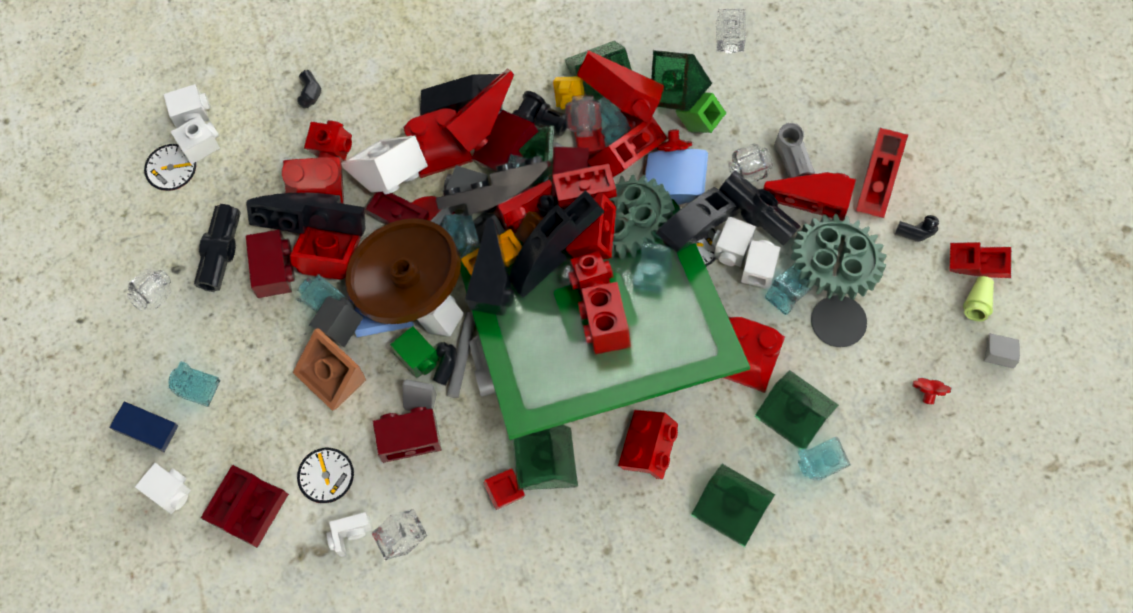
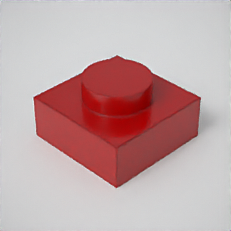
(503, 489)

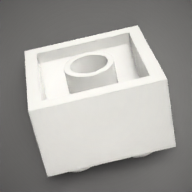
(387, 164)

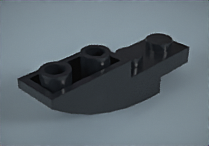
(505, 185)
(301, 210)
(697, 219)
(544, 246)

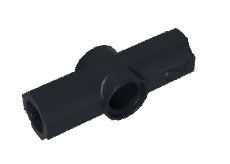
(759, 207)
(217, 248)

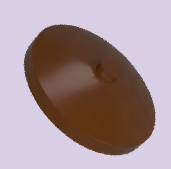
(403, 271)

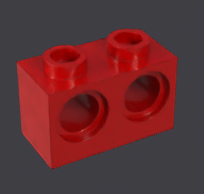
(606, 318)

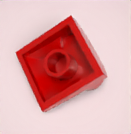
(436, 142)
(314, 176)
(515, 209)
(324, 253)
(761, 348)

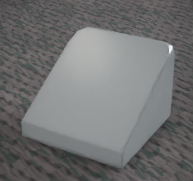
(1002, 351)
(418, 395)

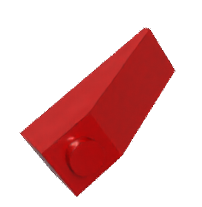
(622, 86)
(478, 116)
(630, 147)
(881, 172)
(815, 193)

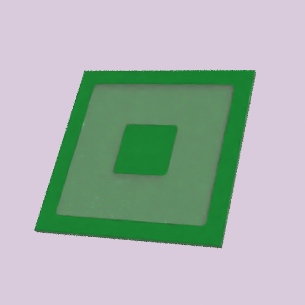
(552, 375)

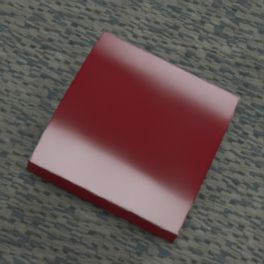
(506, 138)
(244, 506)

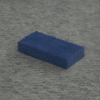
(144, 426)

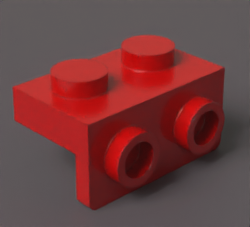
(649, 443)

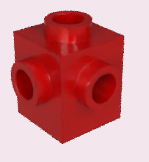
(328, 140)
(589, 271)

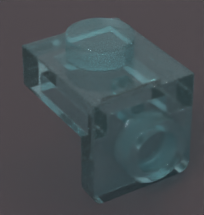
(823, 459)

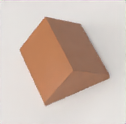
(328, 370)

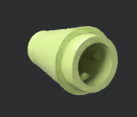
(980, 300)

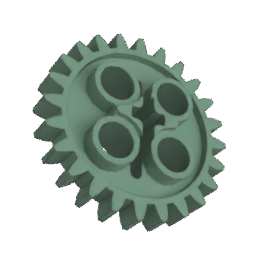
(639, 213)
(860, 255)

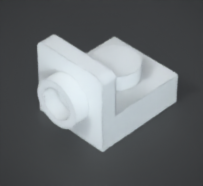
(350, 527)

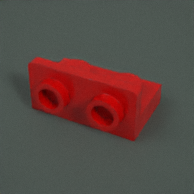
(592, 179)

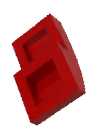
(979, 261)

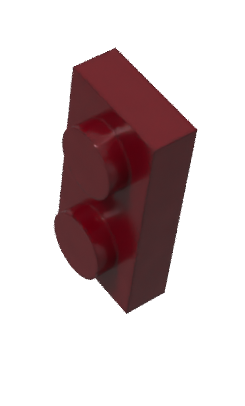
(392, 208)

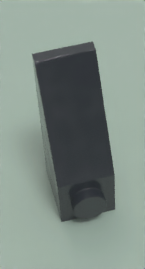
(454, 93)
(490, 282)

